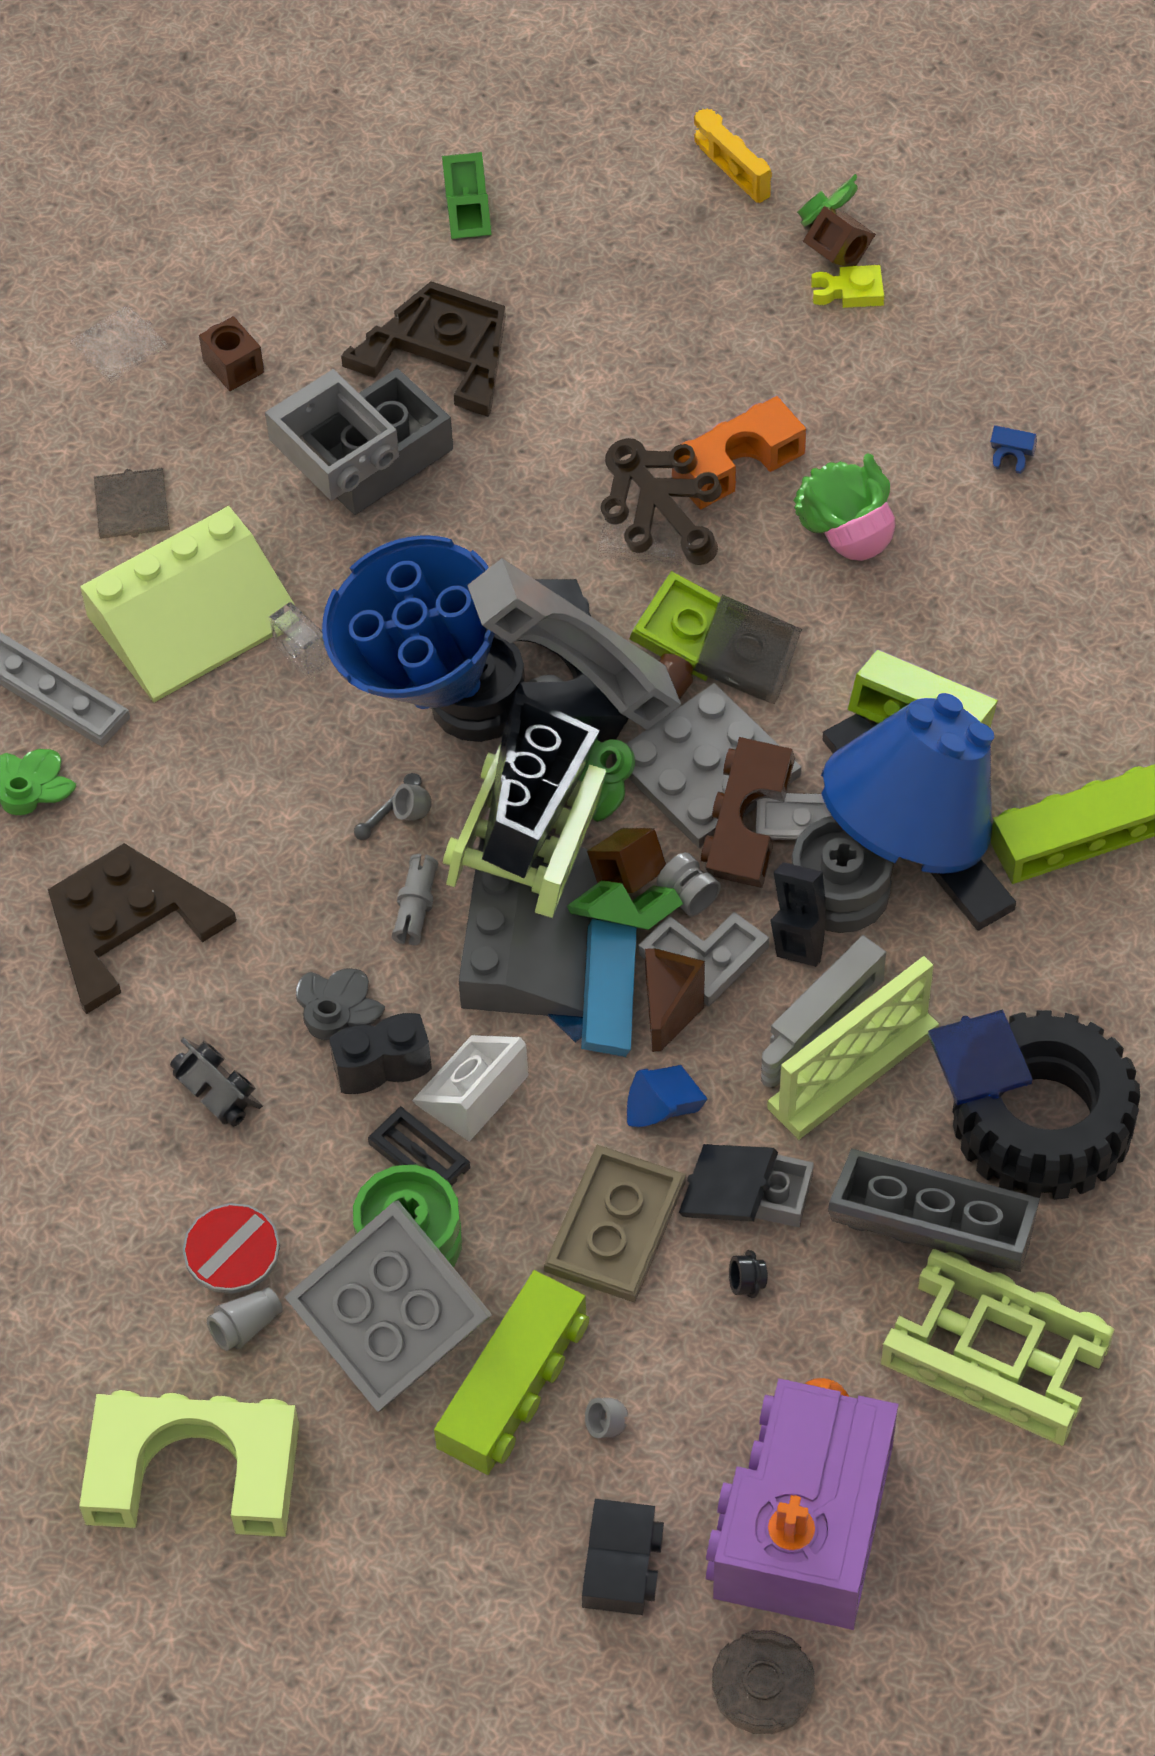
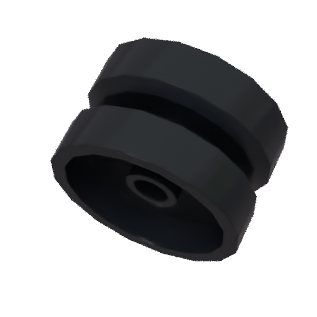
(484, 713)

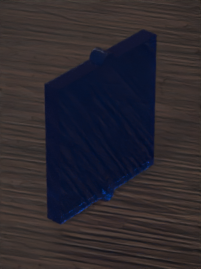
(980, 1057)

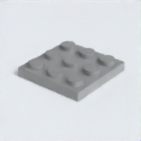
(684, 759)
(388, 1306)

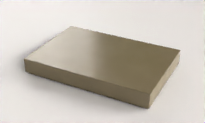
(615, 1223)

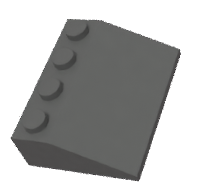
(521, 957)

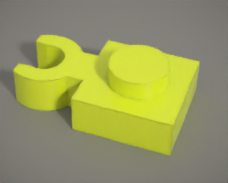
(855, 286)

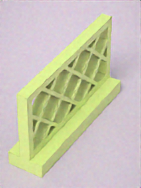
(855, 1051)

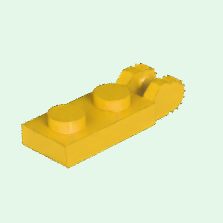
(732, 155)

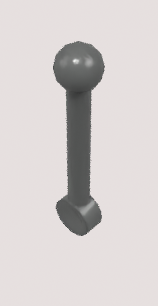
(363, 830)

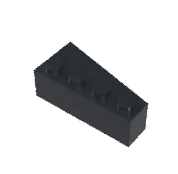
(534, 778)

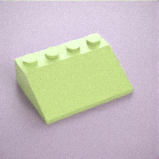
(187, 603)

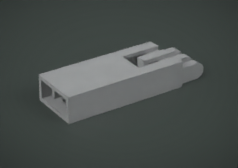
(823, 1004)

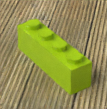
(1076, 824)
(511, 1373)

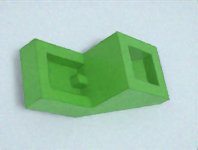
(466, 195)
(612, 904)

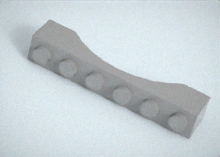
(524, 609)

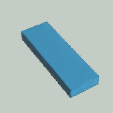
(609, 988)

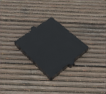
(728, 1182)

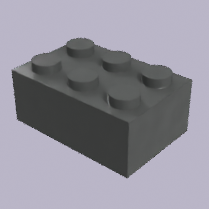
(422, 437)

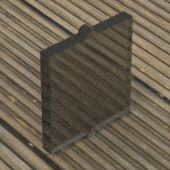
(131, 503)

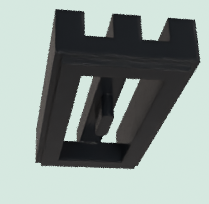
(395, 1156)

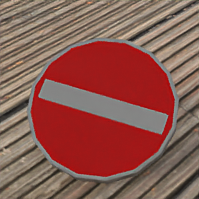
(231, 1248)

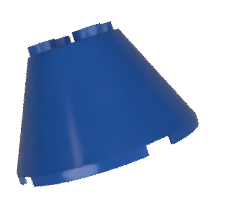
(409, 623)
(917, 786)

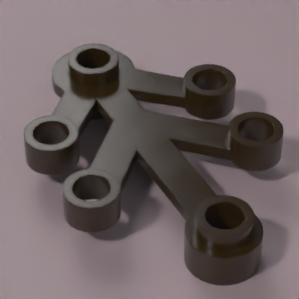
(657, 493)

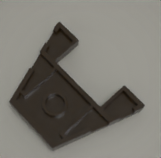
(446, 329)
(117, 901)

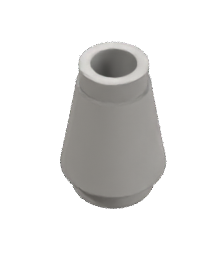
(242, 1318)

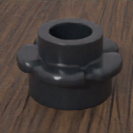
(747, 1274)

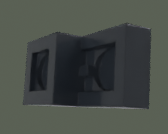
(800, 922)

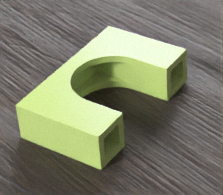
(135, 1428)

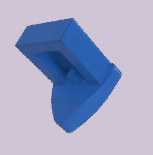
(662, 1095)

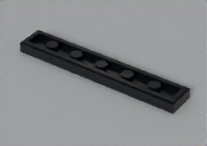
(974, 889)

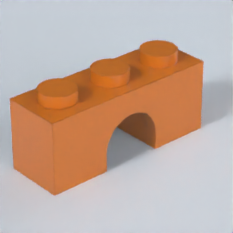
(762, 433)

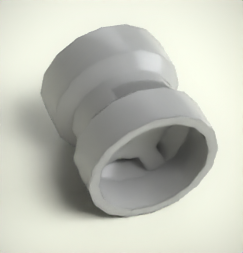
(693, 886)

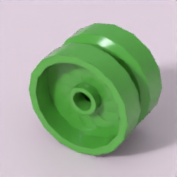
(423, 1195)

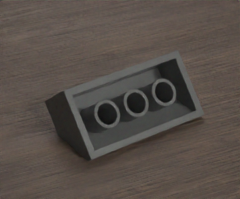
(934, 1209)

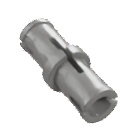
(415, 899)

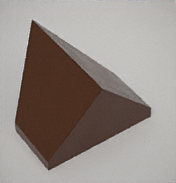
(673, 993)

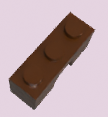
(754, 773)

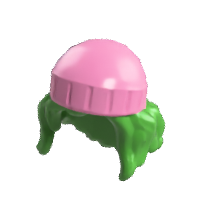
(848, 507)

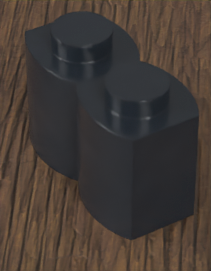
(372, 1055)
(619, 1557)

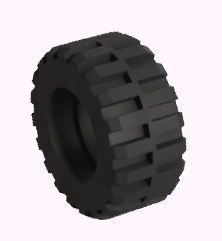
(1065, 1157)

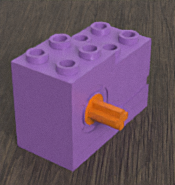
(807, 1508)

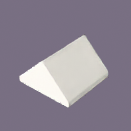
(475, 1083)

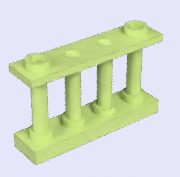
(557, 852)

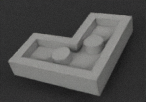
(725, 952)

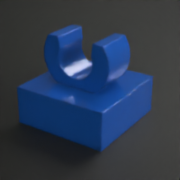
(1012, 442)

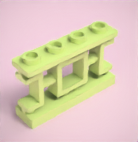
(985, 1380)

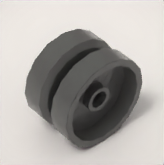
(853, 876)

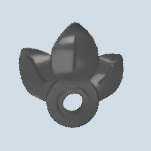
(336, 1002)

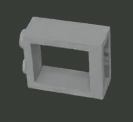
(327, 397)

